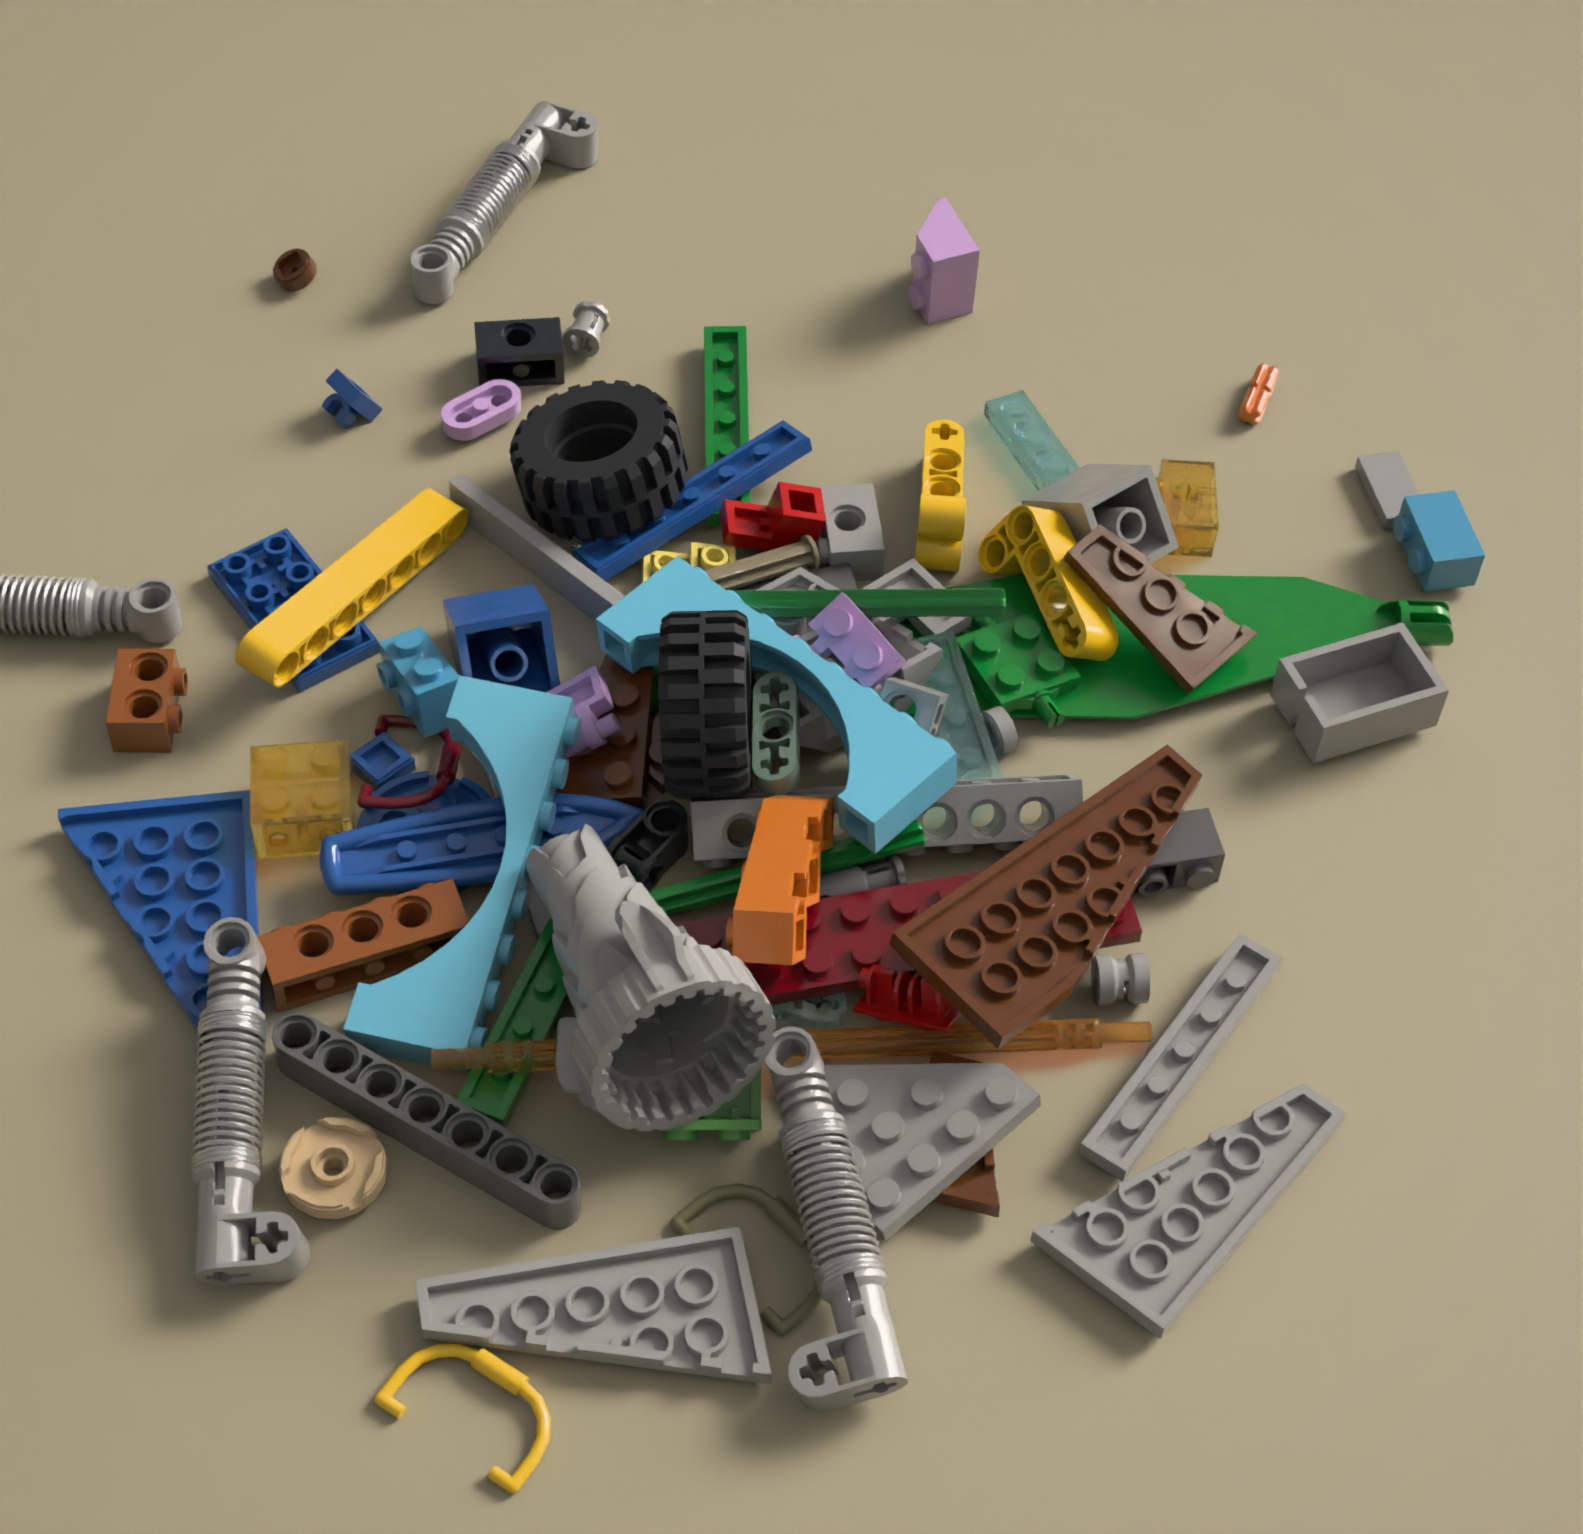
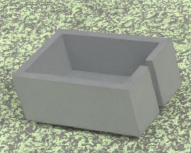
(1358, 692)

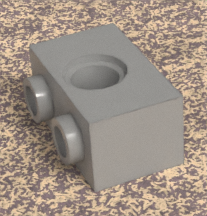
(852, 530)

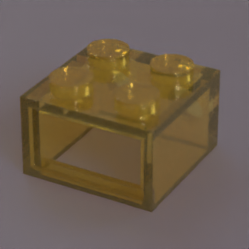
(300, 795)

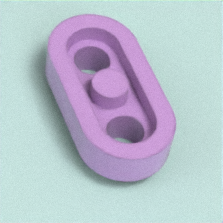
(481, 409)

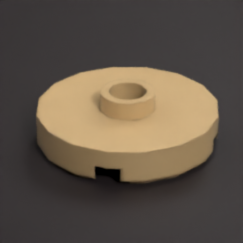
(330, 1145)

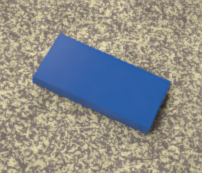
(267, 576)

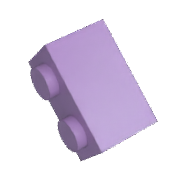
(943, 266)

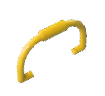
(496, 1371)

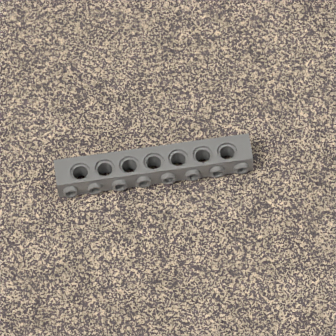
(1007, 795)

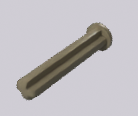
(767, 565)

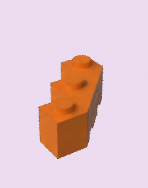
(780, 879)

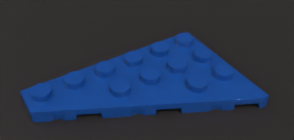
(171, 876)

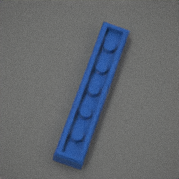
(700, 498)

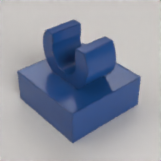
(351, 398)

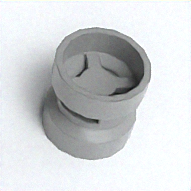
(1120, 979)

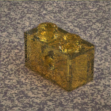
(1191, 504)

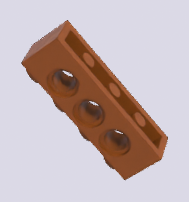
(345, 961)

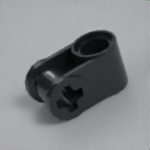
(648, 850)

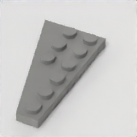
(1184, 1217)
(641, 1305)

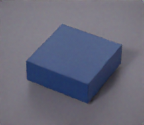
(381, 761)

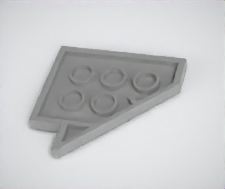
(923, 1127)

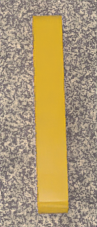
(351, 588)

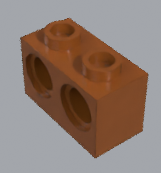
(145, 700)

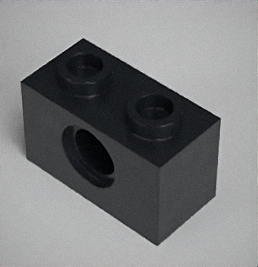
(520, 351)

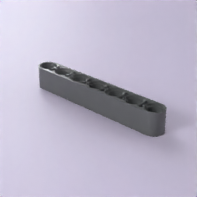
(437, 1139)

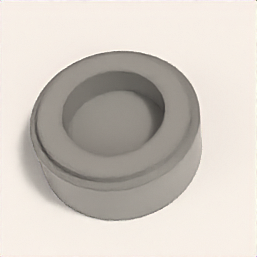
(1000, 730)

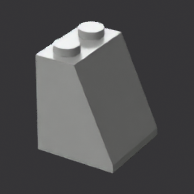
(1118, 498)

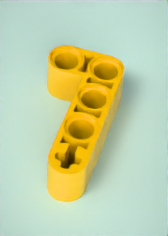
(1034, 545)

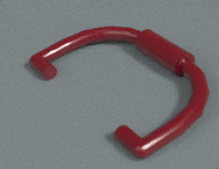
(445, 775)

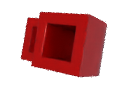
(789, 515)

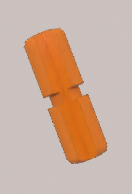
(1258, 394)

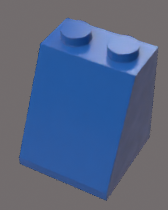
(503, 638)

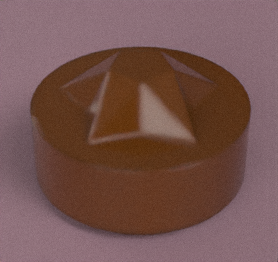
(294, 270)

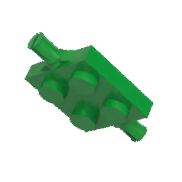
(1018, 665)

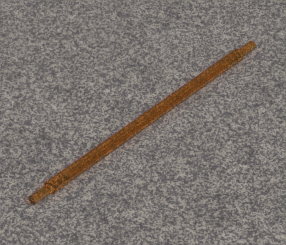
(840, 1044)

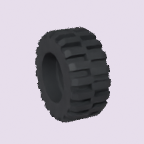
(599, 460)
(705, 704)

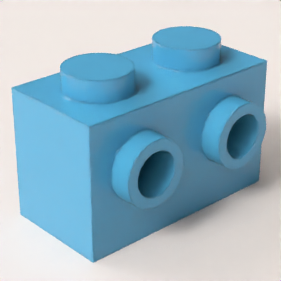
(1439, 541)
(418, 678)

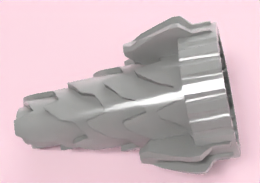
(659, 1019)

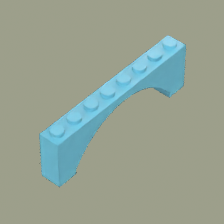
(891, 760)
(447, 997)

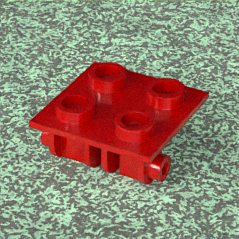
(904, 999)

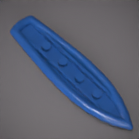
(450, 843)

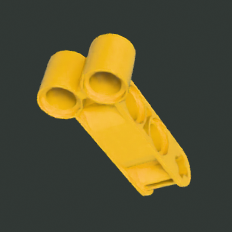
(941, 498)

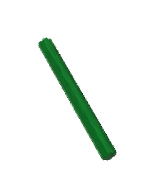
(881, 602)
(726, 884)

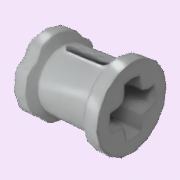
(586, 329)

